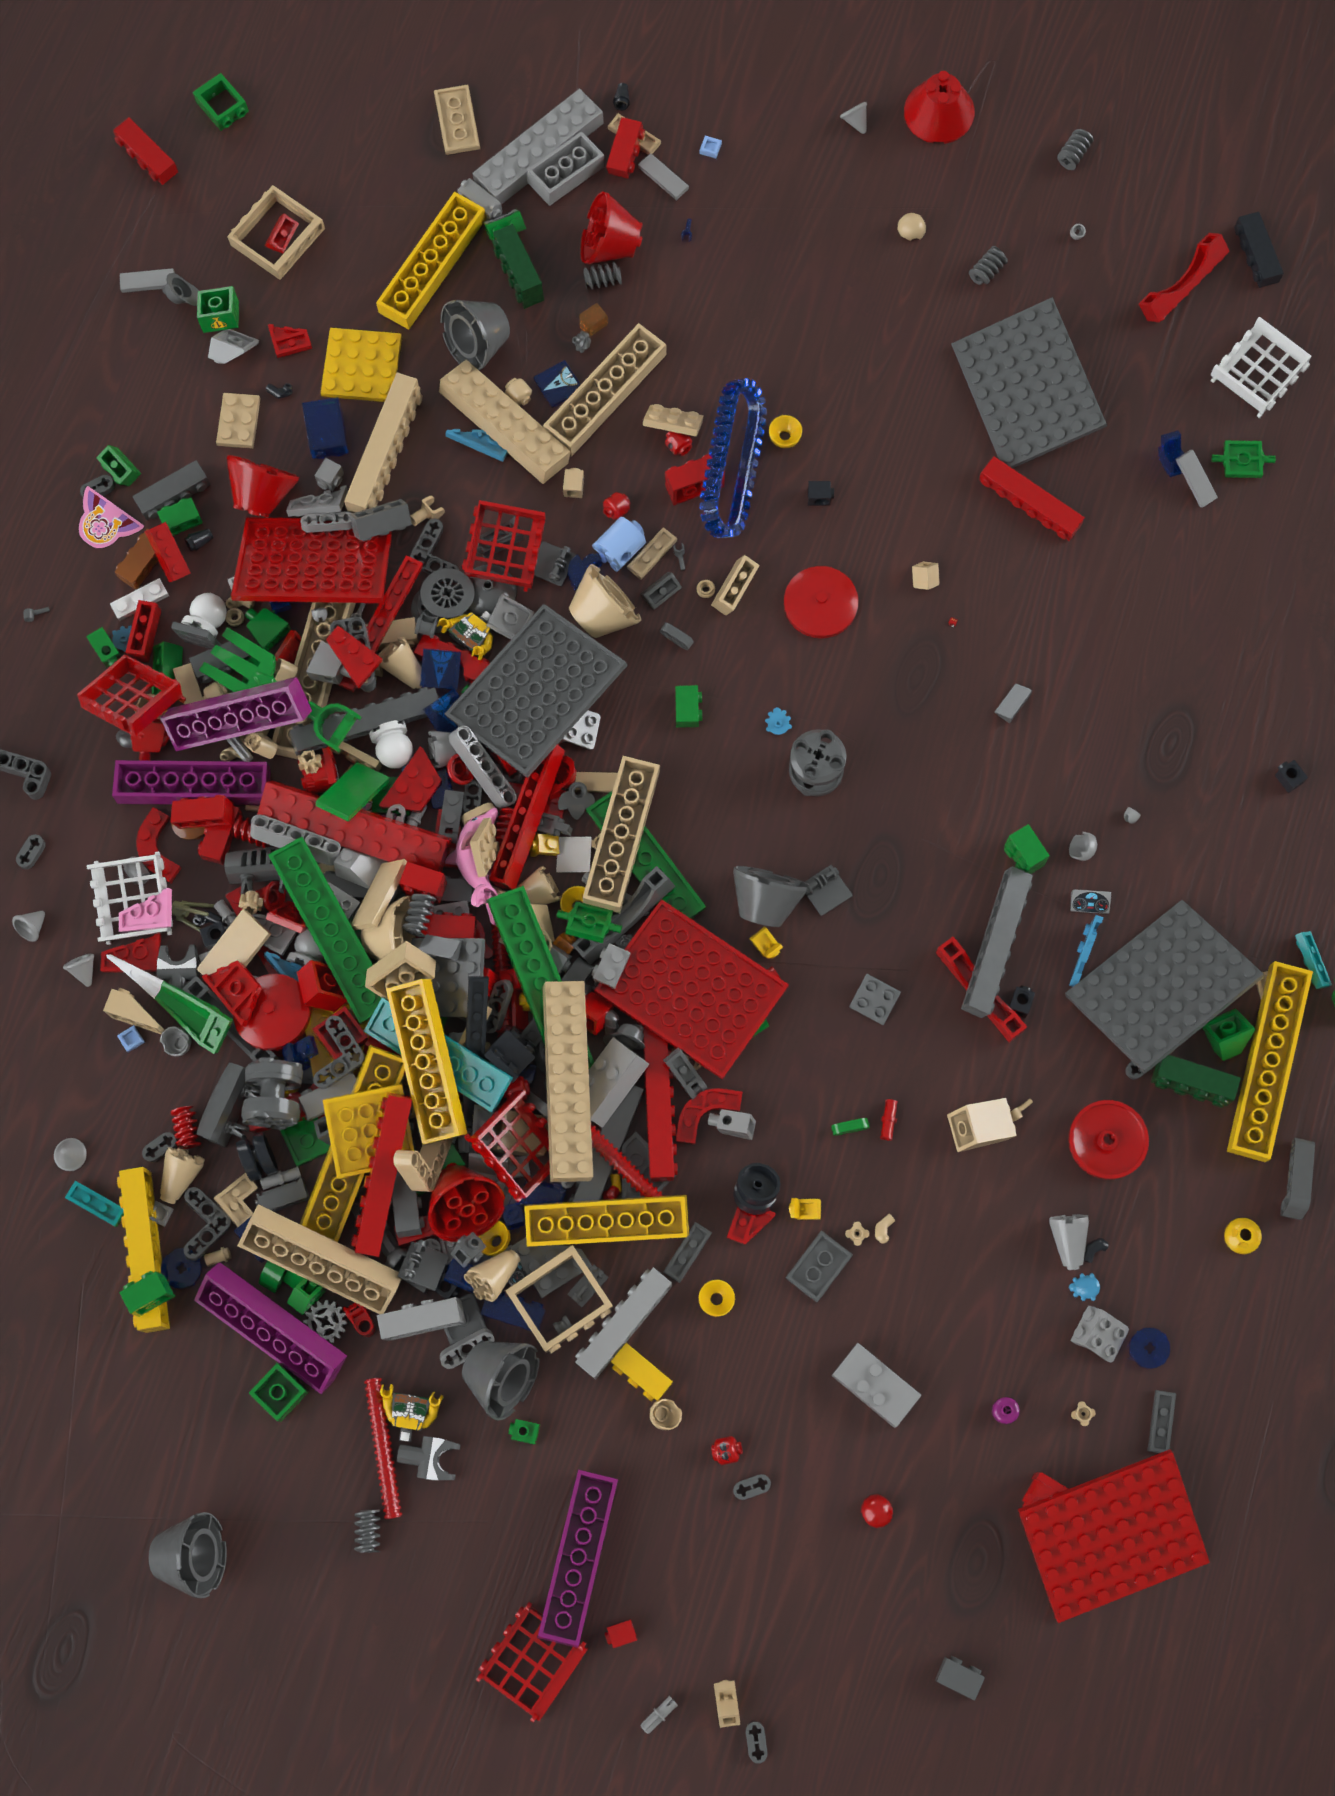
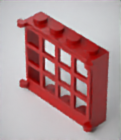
(531, 551)
(168, 695)
(535, 1125)
(557, 1680)

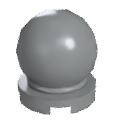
(305, 949)

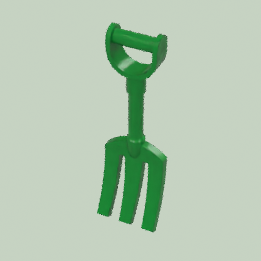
(264, 675)

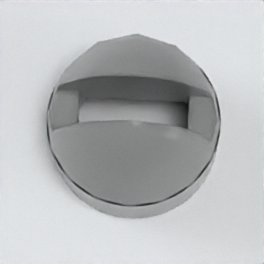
(1081, 228)
(319, 613)
(1131, 815)

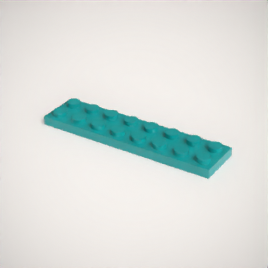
(472, 1074)

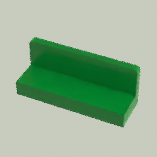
(166, 658)

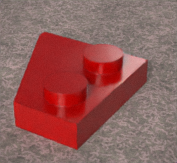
(289, 340)
(747, 1225)

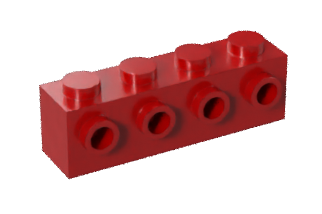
(145, 150)

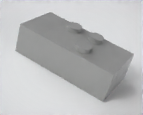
(565, 168)
(612, 1079)
(421, 1319)
(876, 1385)

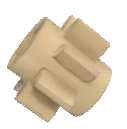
(310, 762)
(251, 902)

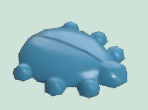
(121, 637)
(778, 721)
(1085, 1287)

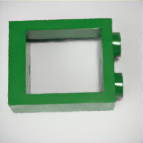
(212, 89)

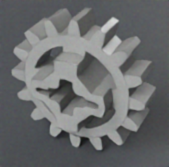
(329, 1313)

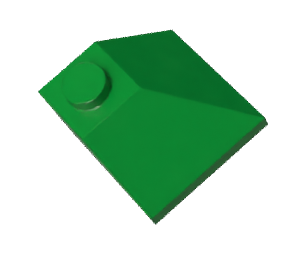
(1228, 1033)

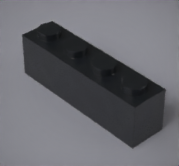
(1258, 249)

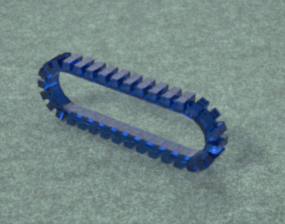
(719, 455)

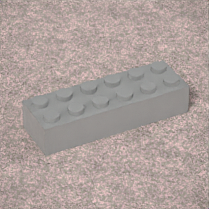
(624, 1323)

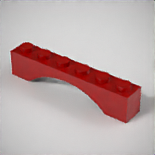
(1208, 254)
(962, 968)

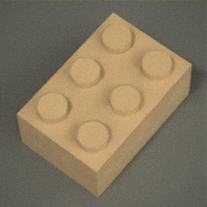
(399, 967)

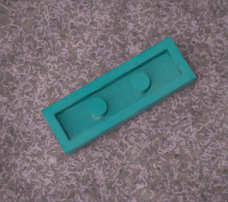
(1313, 960)
(95, 1203)

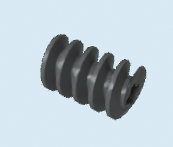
(1075, 148)
(988, 266)
(602, 275)
(417, 913)
(366, 1531)

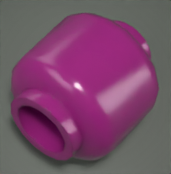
(1001, 1416)

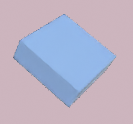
(710, 147)
(131, 1039)

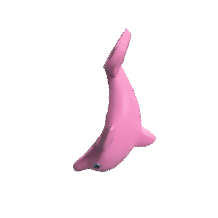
(464, 860)

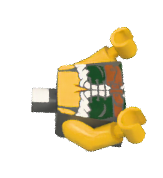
(470, 632)
(409, 1411)

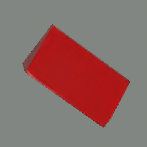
(281, 233)
(519, 1017)

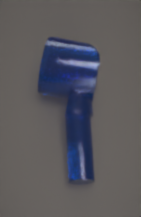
(687, 231)

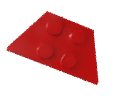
(414, 785)
(235, 989)

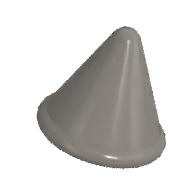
(856, 117)
(29, 925)
(81, 968)
(70, 1154)

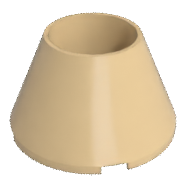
(601, 605)
(389, 933)

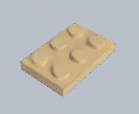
(238, 420)
(673, 420)
(484, 847)

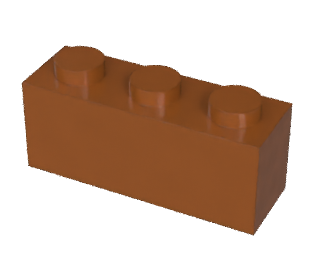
(137, 563)

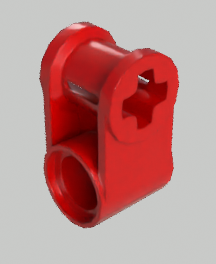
(358, 1315)

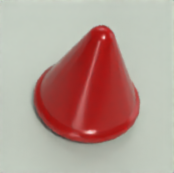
(459, 771)
(271, 896)

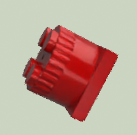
(325, 775)
(1041, 1488)

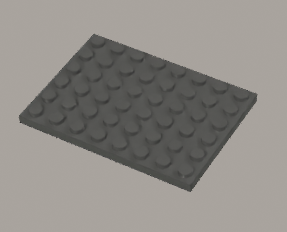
(1029, 384)
(536, 690)
(1164, 986)

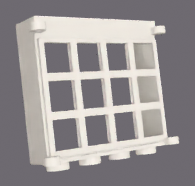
(1238, 352)
(101, 896)

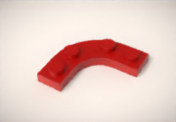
(147, 843)
(703, 1103)

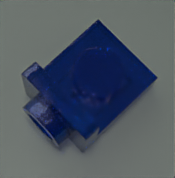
(514, 1216)

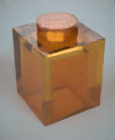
(593, 319)

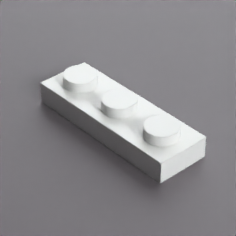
(127, 605)

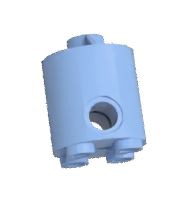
(620, 543)

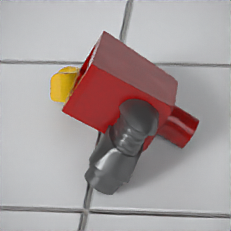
(154, 739)
(600, 1015)

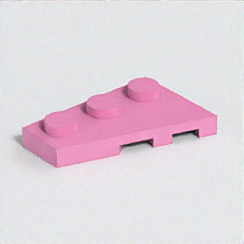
(148, 915)

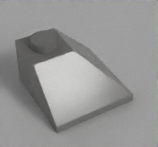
(229, 345)
(357, 867)

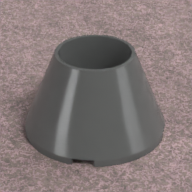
(474, 330)
(766, 896)
(500, 1375)
(190, 1555)

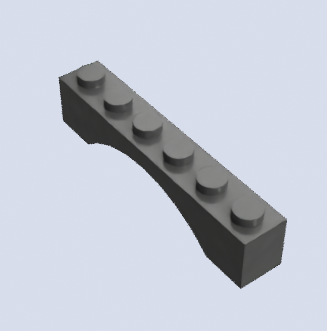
(648, 894)
(201, 991)

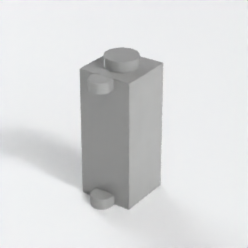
(475, 193)

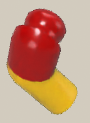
(615, 1189)

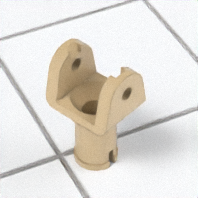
(426, 512)

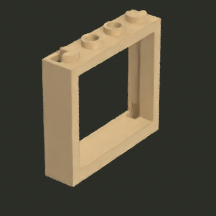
(297, 248)
(542, 1271)

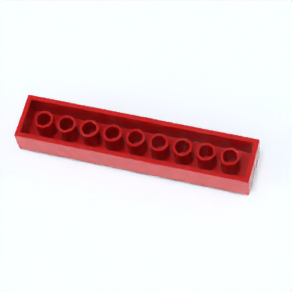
(363, 833)

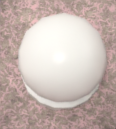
(206, 612)
(392, 746)

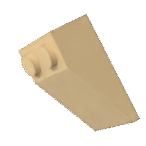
(125, 1008)

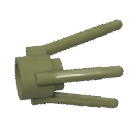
(182, 910)

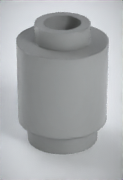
(131, 871)

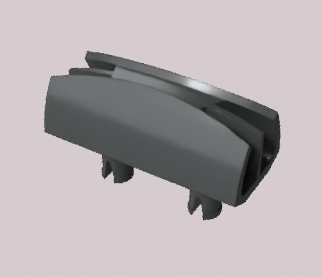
(251, 866)
(225, 1107)

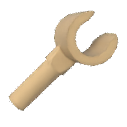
(1016, 1112)

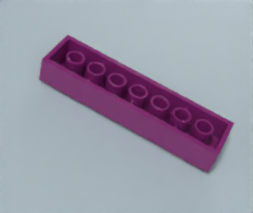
(236, 714)
(171, 780)
(270, 1327)
(577, 1559)

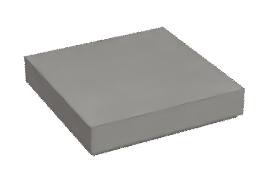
(509, 617)

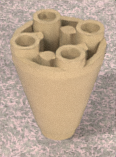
(178, 1173)
(492, 1275)

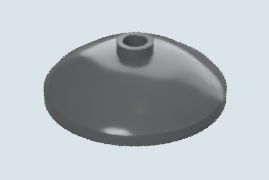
(487, 598)

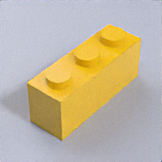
(641, 1372)

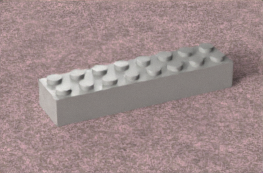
(507, 170)

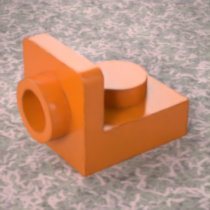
(565, 942)

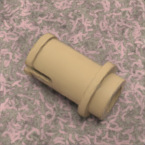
(217, 1256)

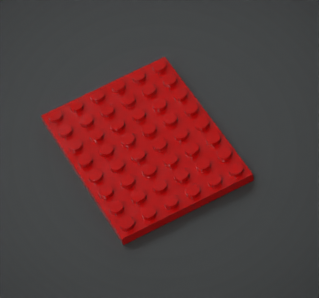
(299, 566)
(693, 989)
(1113, 1536)

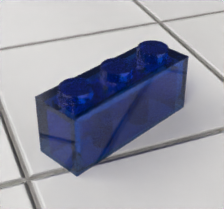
(505, 1311)

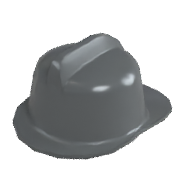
(180, 291)
(628, 1034)

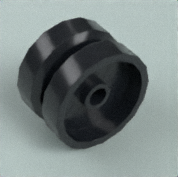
(257, 1157)
(756, 1188)

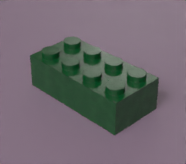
(517, 266)
(1196, 1080)

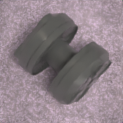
(817, 762)
(273, 1079)

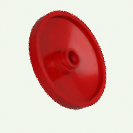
(820, 602)
(278, 1014)
(1108, 1139)

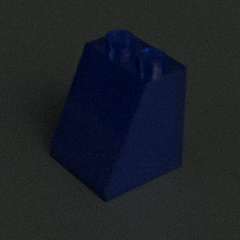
(325, 428)

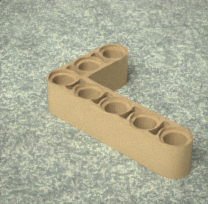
(259, 741)
(422, 1168)

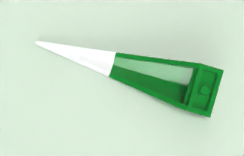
(197, 1017)

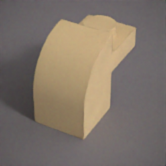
(727, 1703)

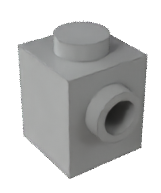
(329, 475)

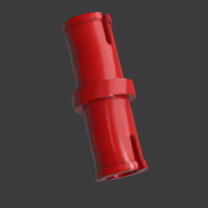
(888, 1119)

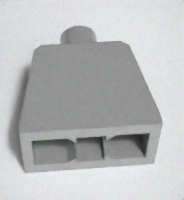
(326, 666)
(741, 1124)

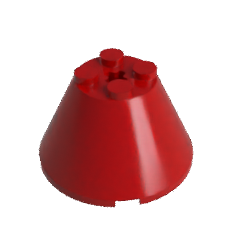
(939, 109)
(610, 232)
(258, 486)
(464, 1203)

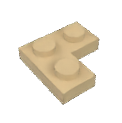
(232, 1199)

